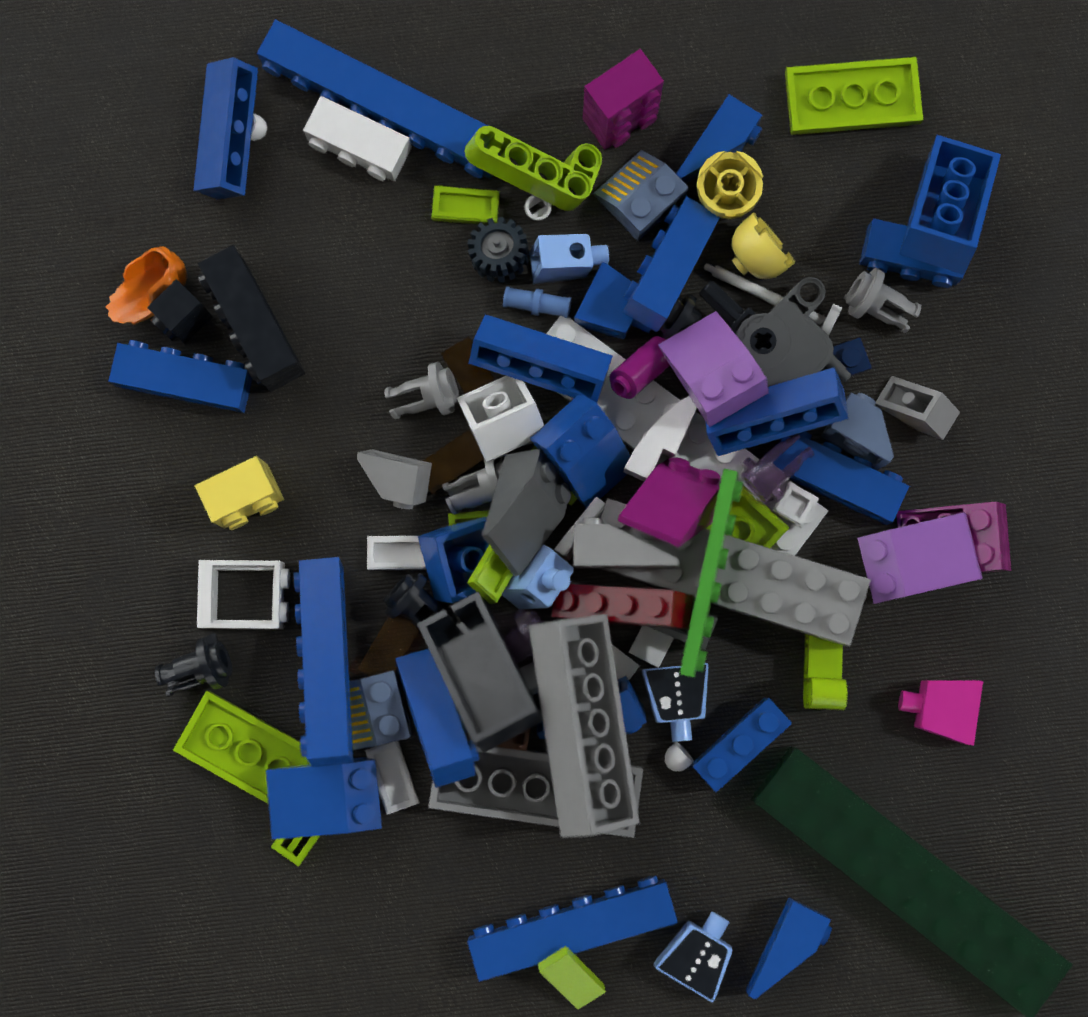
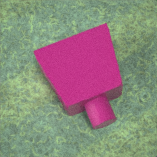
(945, 708)

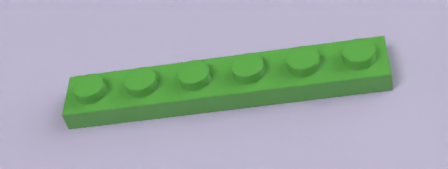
(708, 588)

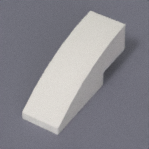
(662, 438)

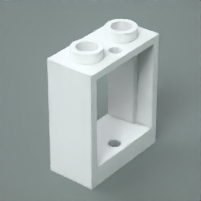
(208, 594)

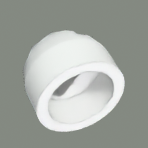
(259, 128)
(539, 214)
(677, 757)

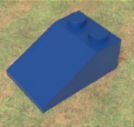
(584, 449)
(452, 558)
(323, 799)

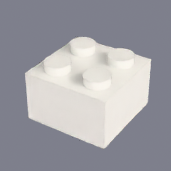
(501, 416)

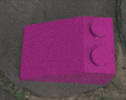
(673, 502)

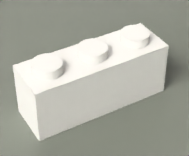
(357, 139)

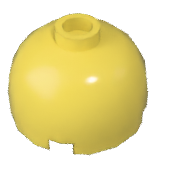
(729, 184)
(759, 250)

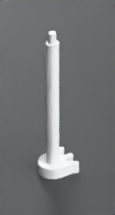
(825, 323)

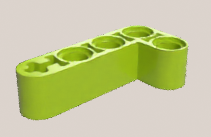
(489, 141)
(823, 675)

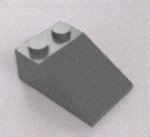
(525, 508)

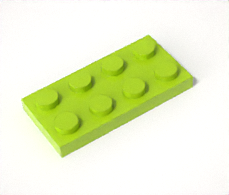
(853, 95)
(237, 745)

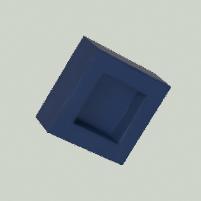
(853, 356)

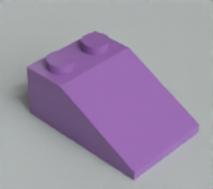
(714, 368)
(919, 558)

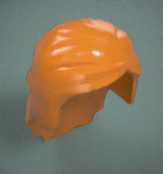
(143, 283)

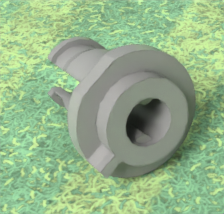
(869, 295)
(437, 390)
(474, 488)

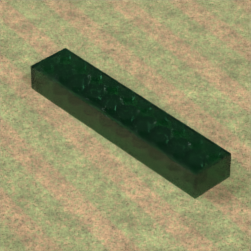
(911, 882)

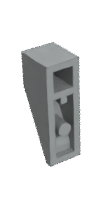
(609, 547)

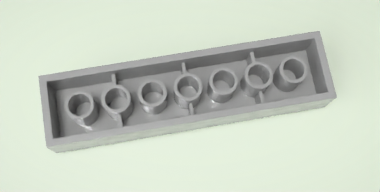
(759, 582)

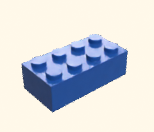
(950, 205)

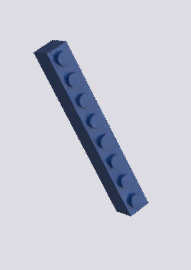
(369, 93)

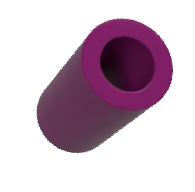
(639, 369)

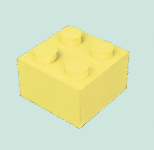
(240, 493)

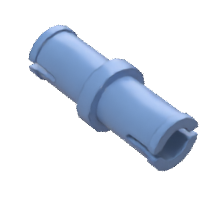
(537, 302)

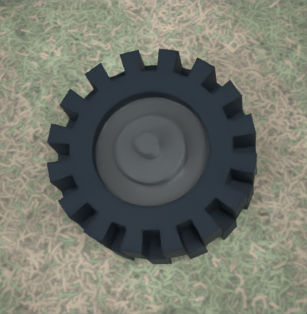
(498, 249)

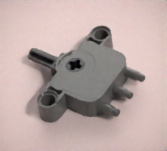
(794, 340)

